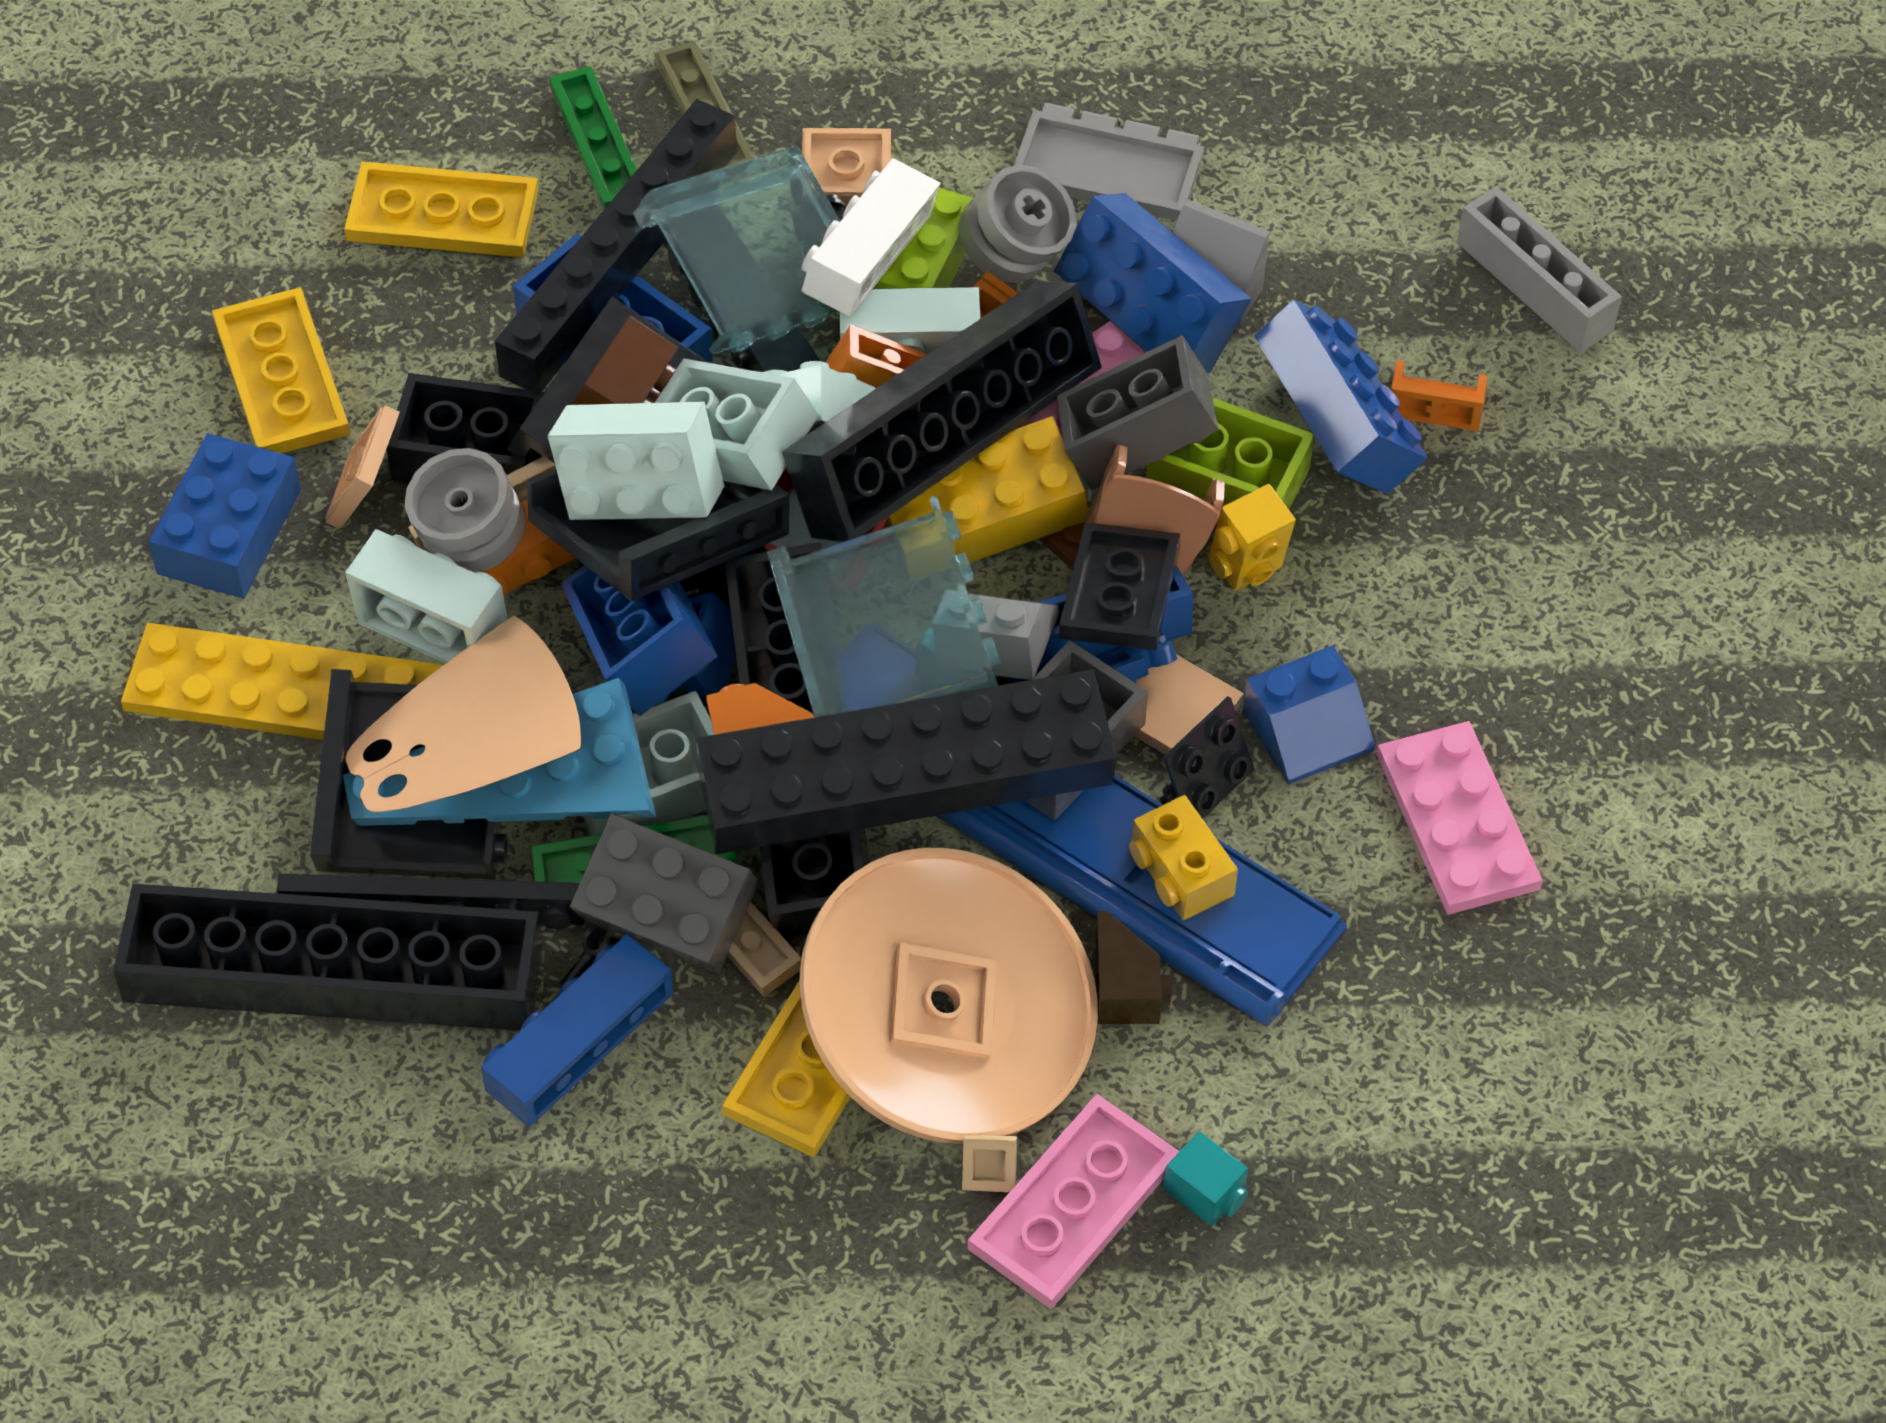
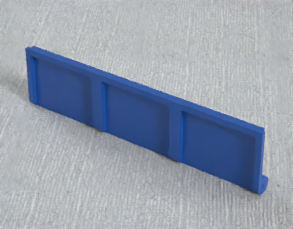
(1244, 949)

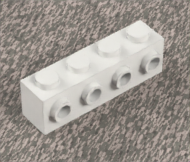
(869, 236)

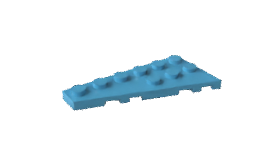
(595, 780)

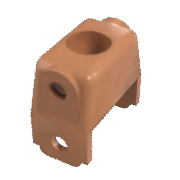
(1156, 506)

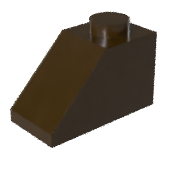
(1127, 976)

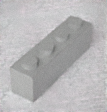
(1538, 269)

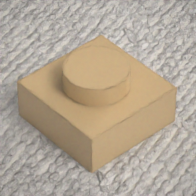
(989, 1163)

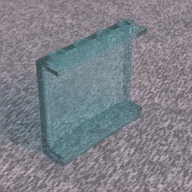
(745, 242)
(886, 617)

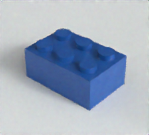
(225, 515)

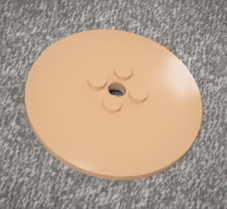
(987, 942)

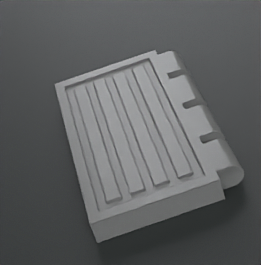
(1100, 159)

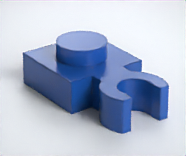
(1135, 662)

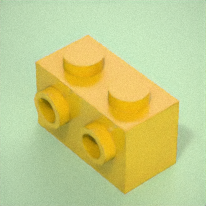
(1251, 538)
(1183, 858)

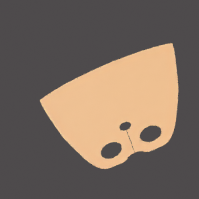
(480, 720)

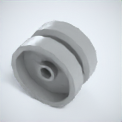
(1017, 223)
(465, 509)

